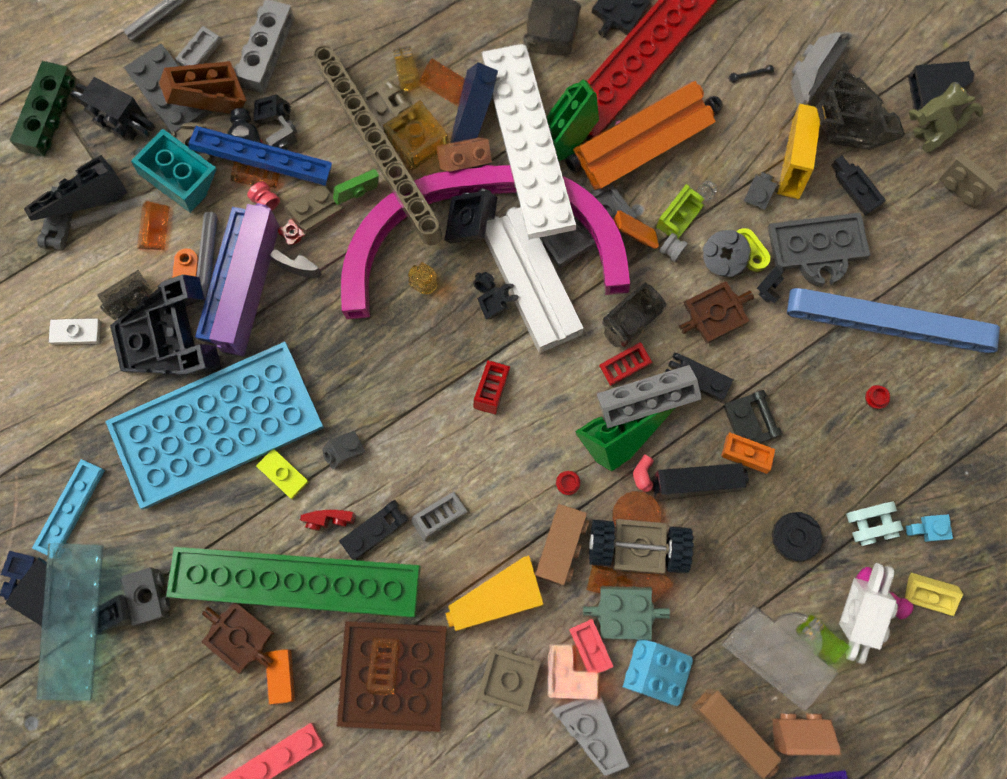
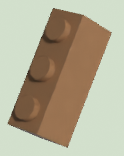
(562, 545)

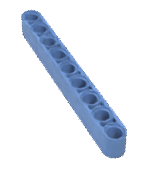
(893, 320)

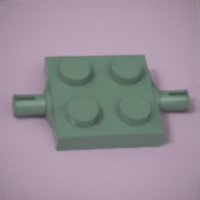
(626, 612)

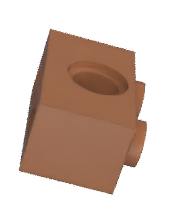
(464, 154)

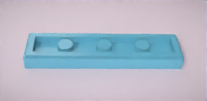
(69, 506)

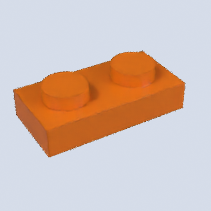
(748, 453)

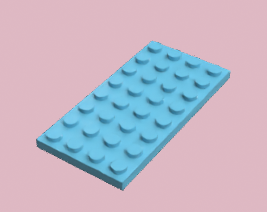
(213, 425)

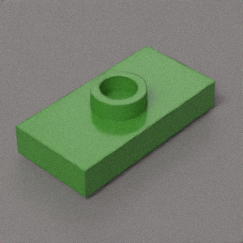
(356, 187)

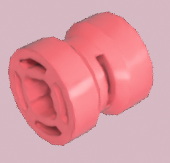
(261, 194)

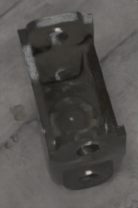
(552, 26)
(633, 316)

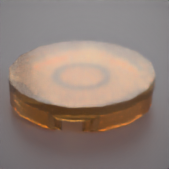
(637, 507)

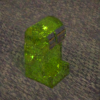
(832, 646)

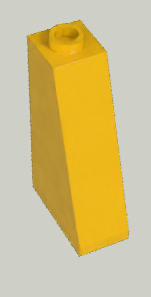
(800, 152)
(501, 596)

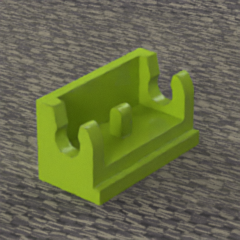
(681, 212)

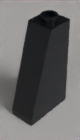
(698, 481)

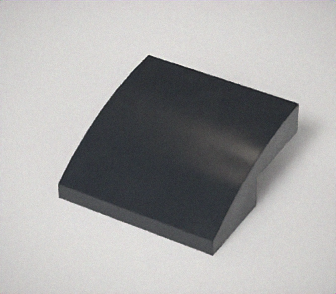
(29, 593)

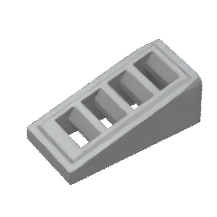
(434, 508)

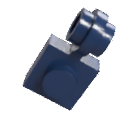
(15, 567)

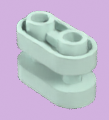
(867, 535)

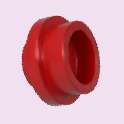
(877, 397)
(568, 482)

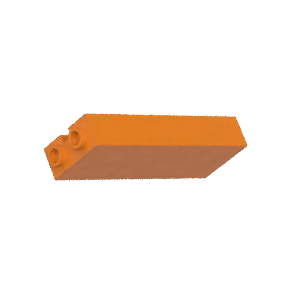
(644, 135)

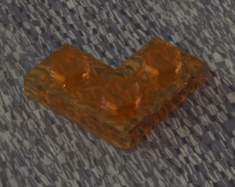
(563, 678)

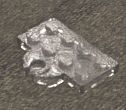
(782, 654)

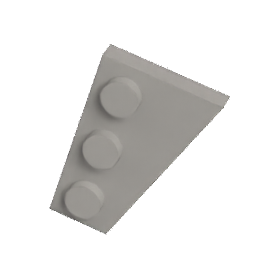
(593, 729)

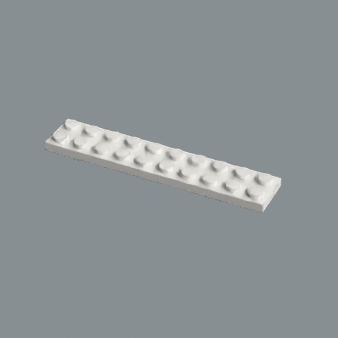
(529, 144)

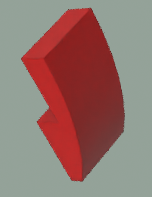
(321, 518)

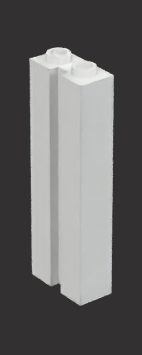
(540, 292)

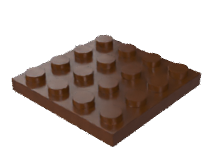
(418, 678)

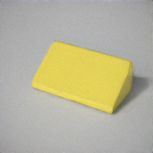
(933, 594)

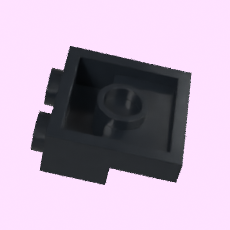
(470, 215)

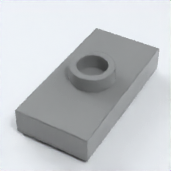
(199, 48)

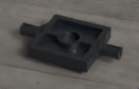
(619, 14)

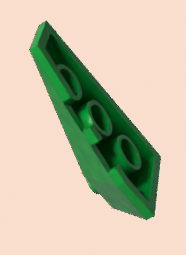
(618, 443)

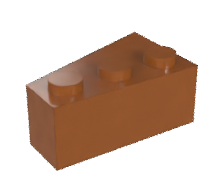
(203, 87)

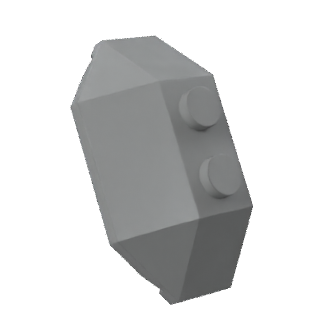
(817, 65)

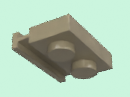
(313, 209)

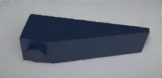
(474, 102)

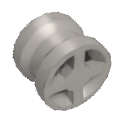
(673, 247)

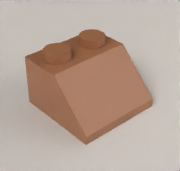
(804, 735)

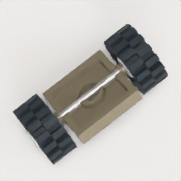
(641, 546)

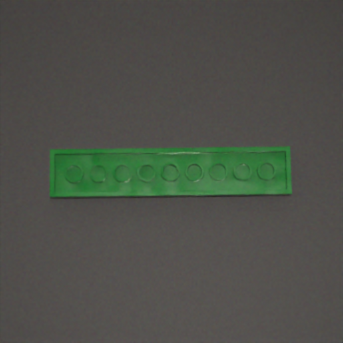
(294, 581)

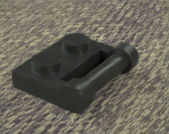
(744, 420)

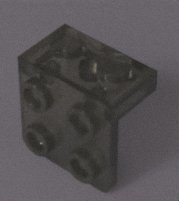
(124, 295)

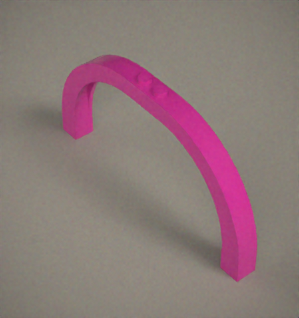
(469, 180)

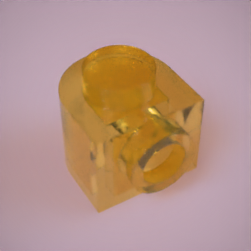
(423, 278)

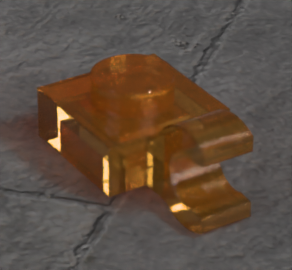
(605, 576)

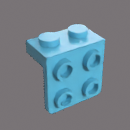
(658, 672)

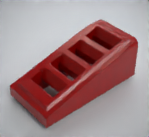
(622, 356)
(486, 401)

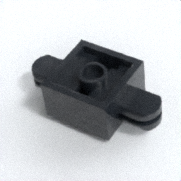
(113, 109)

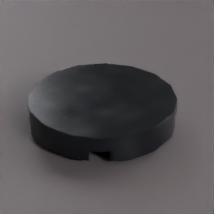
(797, 536)

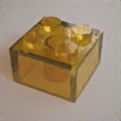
(415, 135)

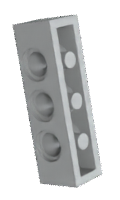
(270, 14)
(649, 396)

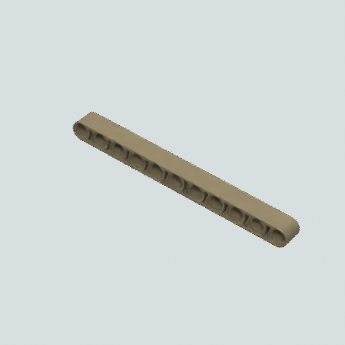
(349, 100)

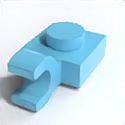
(932, 527)

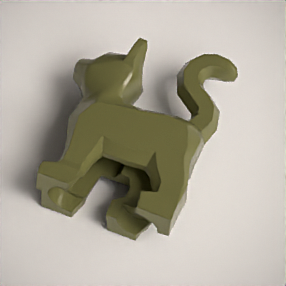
(941, 116)

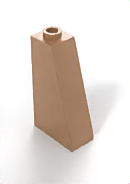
(736, 733)

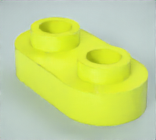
(758, 251)

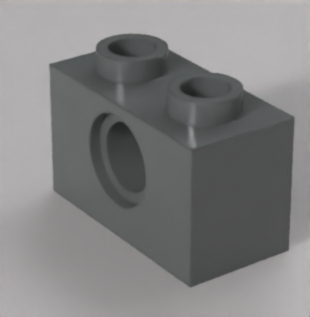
(135, 586)

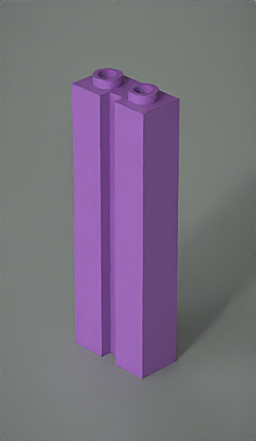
(245, 280)

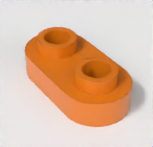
(186, 268)

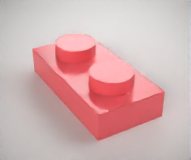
(591, 647)

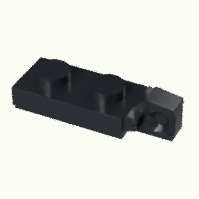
(857, 185)

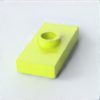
(282, 474)

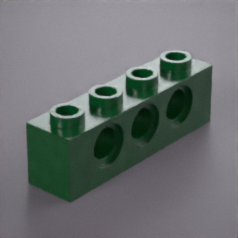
(33, 113)

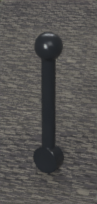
(734, 77)

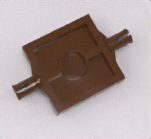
(716, 312)
(237, 637)

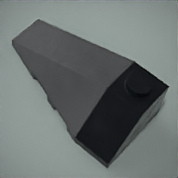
(91, 187)

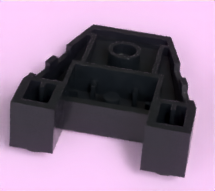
(158, 332)

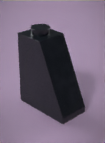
(933, 79)

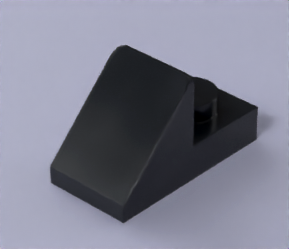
(113, 614)

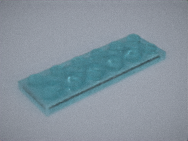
(70, 621)

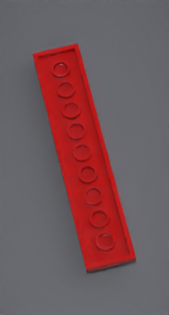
(642, 55)

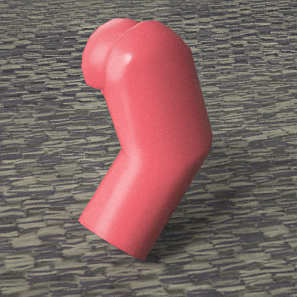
(641, 475)

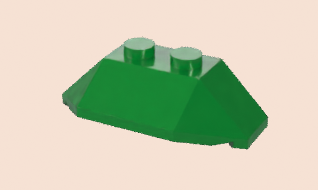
(573, 118)

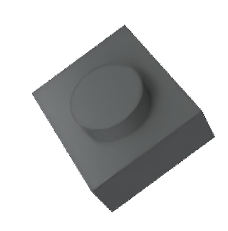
(284, 137)
(761, 190)
(342, 449)

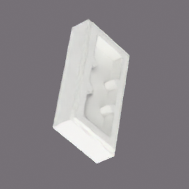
(74, 331)

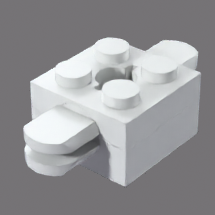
(868, 613)

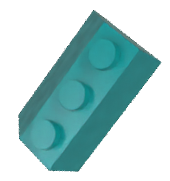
(175, 170)

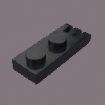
(709, 381)

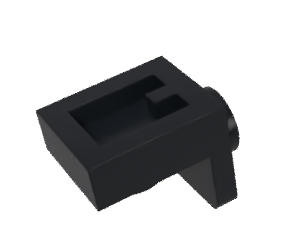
(270, 108)
(773, 279)

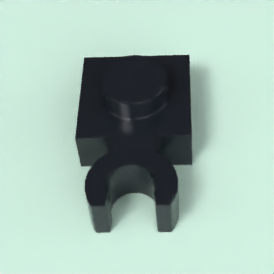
(495, 301)

